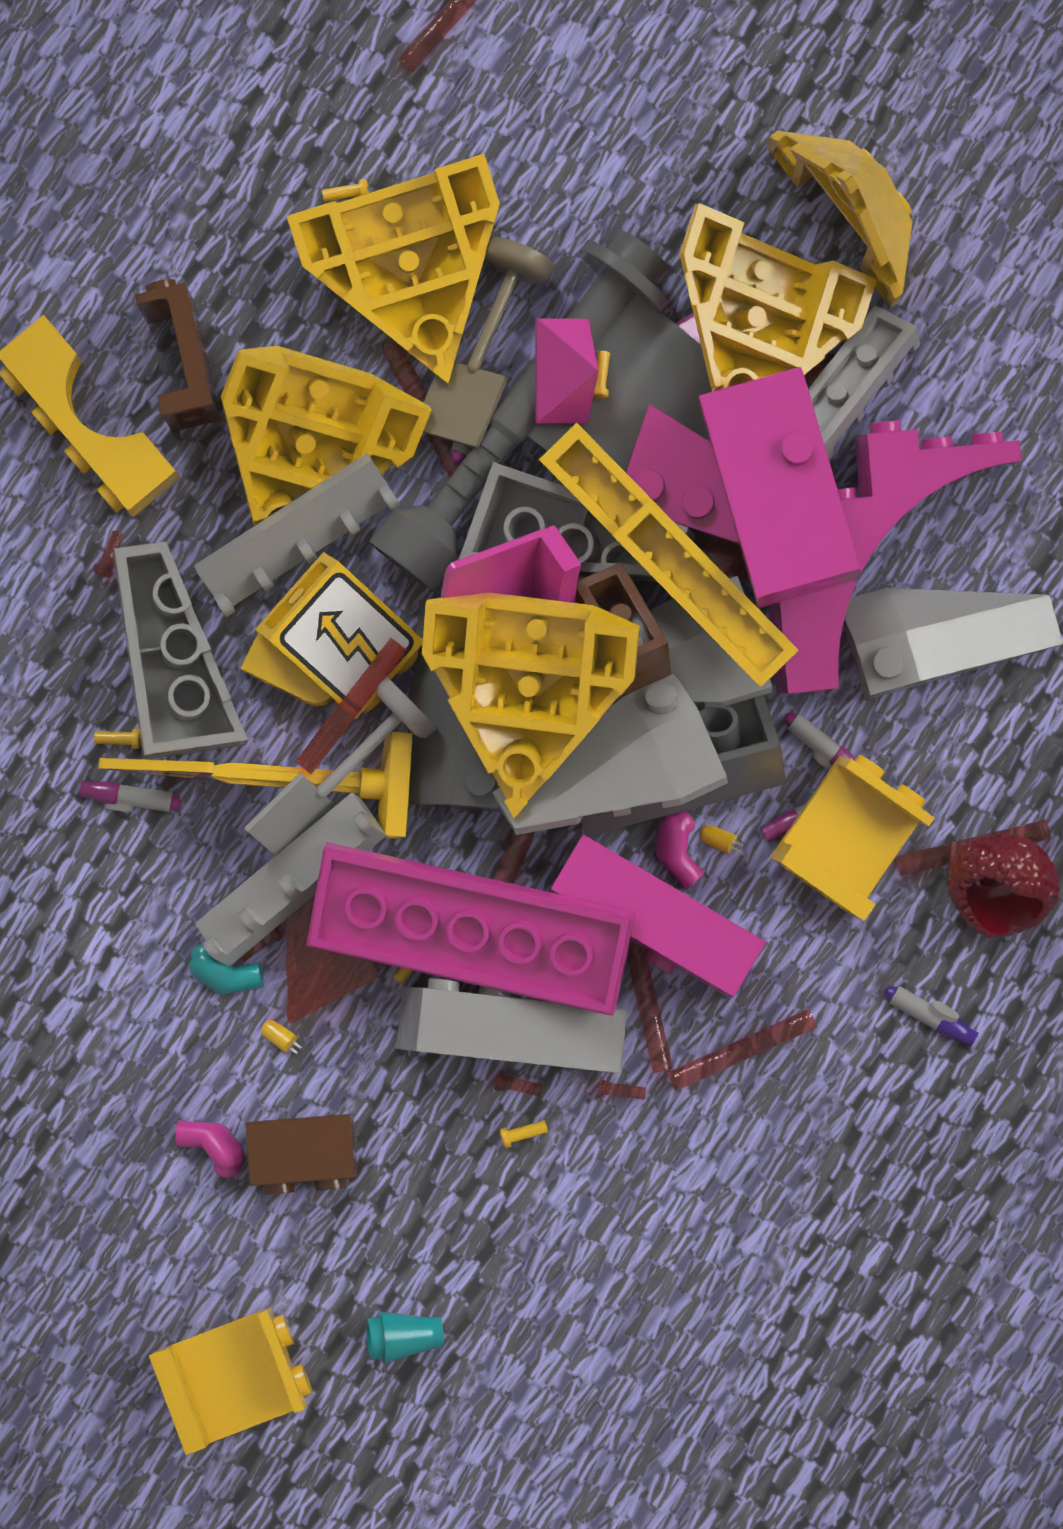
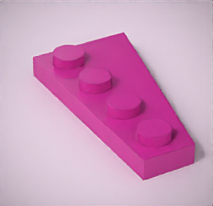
(681, 475)

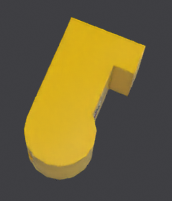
(278, 671)

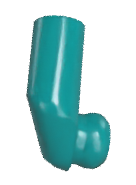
(224, 978)

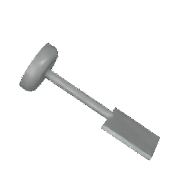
(304, 804)

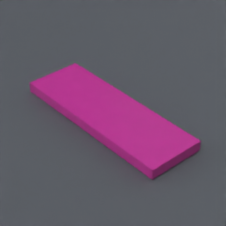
(470, 928)

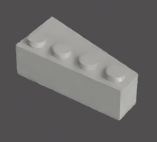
(523, 503)
(170, 660)
(508, 1028)

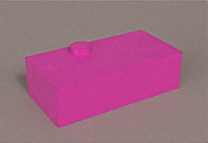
(779, 487)
(666, 921)

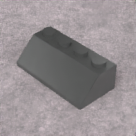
(746, 748)
(445, 764)

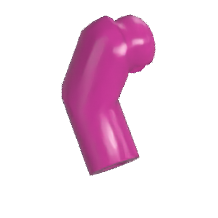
(672, 848)
(216, 1141)

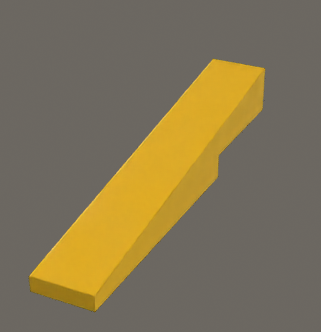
(668, 554)

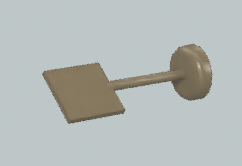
(470, 398)

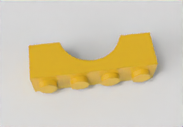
(46, 369)

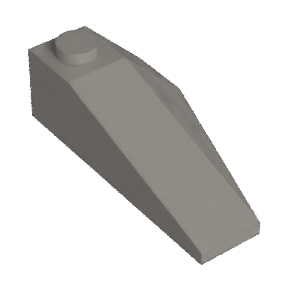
(930, 635)
(700, 662)
(636, 755)

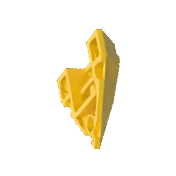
(863, 196)
(407, 255)
(764, 306)
(309, 418)
(527, 678)

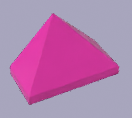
(564, 370)

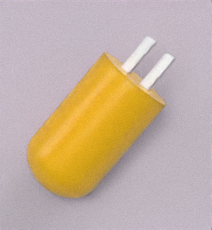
(719, 839)
(279, 1036)

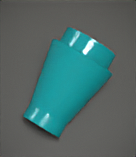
(402, 1335)

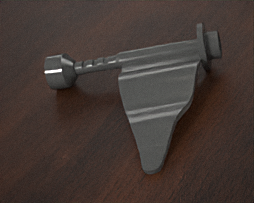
(648, 364)

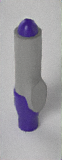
(934, 1014)

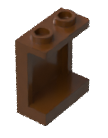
(199, 401)

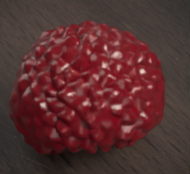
(1002, 884)

